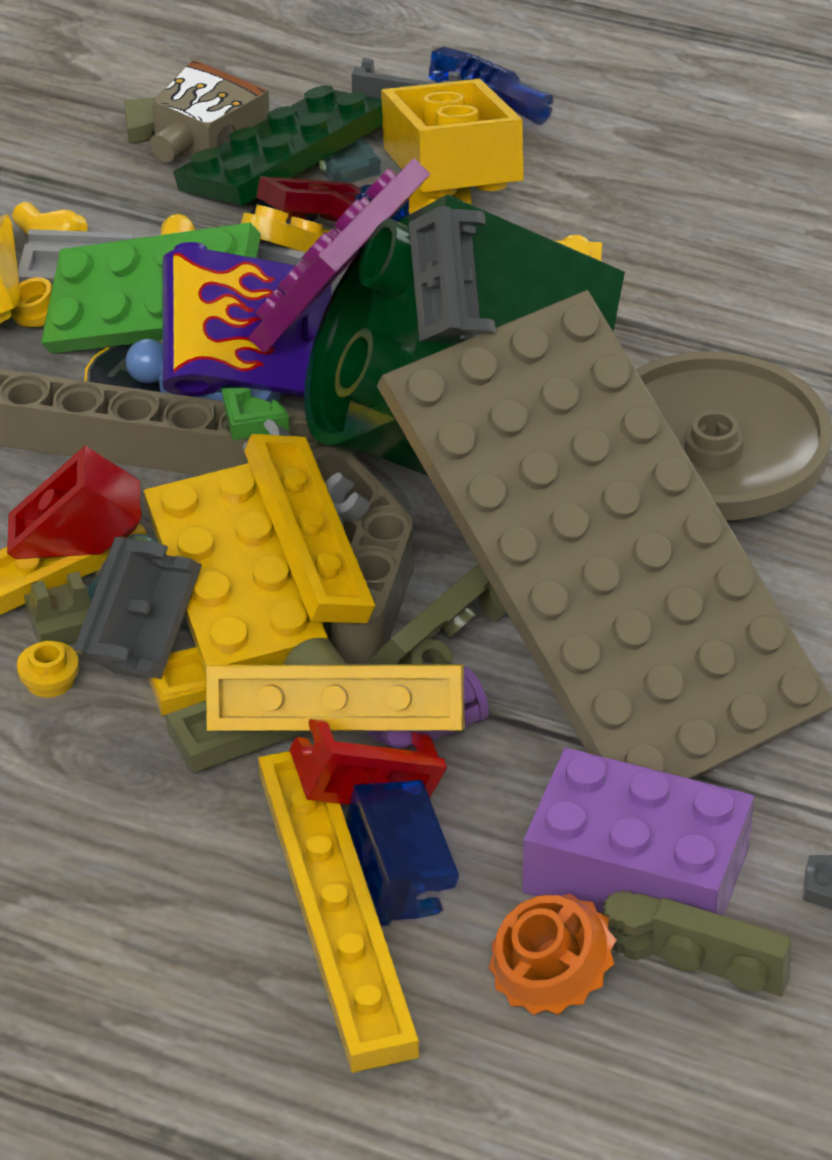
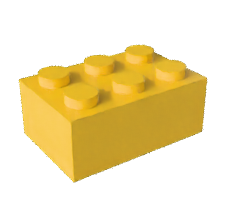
(455, 133)

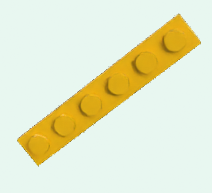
(340, 921)

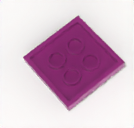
(334, 252)

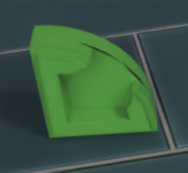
(249, 413)

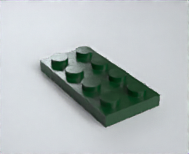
(281, 144)

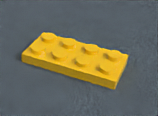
(245, 593)

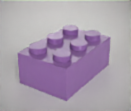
(636, 831)

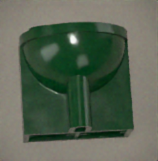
(374, 321)

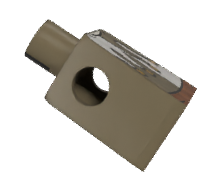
(203, 109)

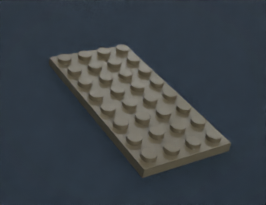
(605, 543)

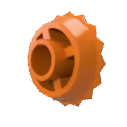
(551, 953)

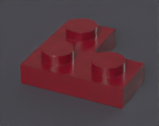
(308, 196)

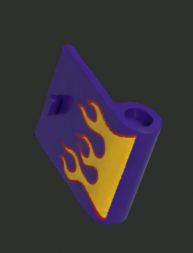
(211, 314)

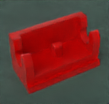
(333, 767)

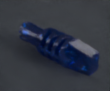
(502, 81)

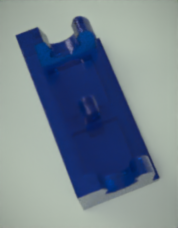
(400, 848)

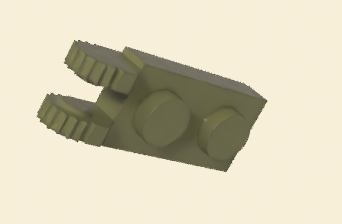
(699, 941)

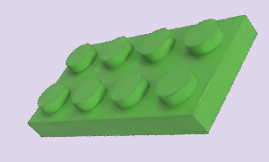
(114, 289)

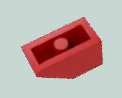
(76, 510)

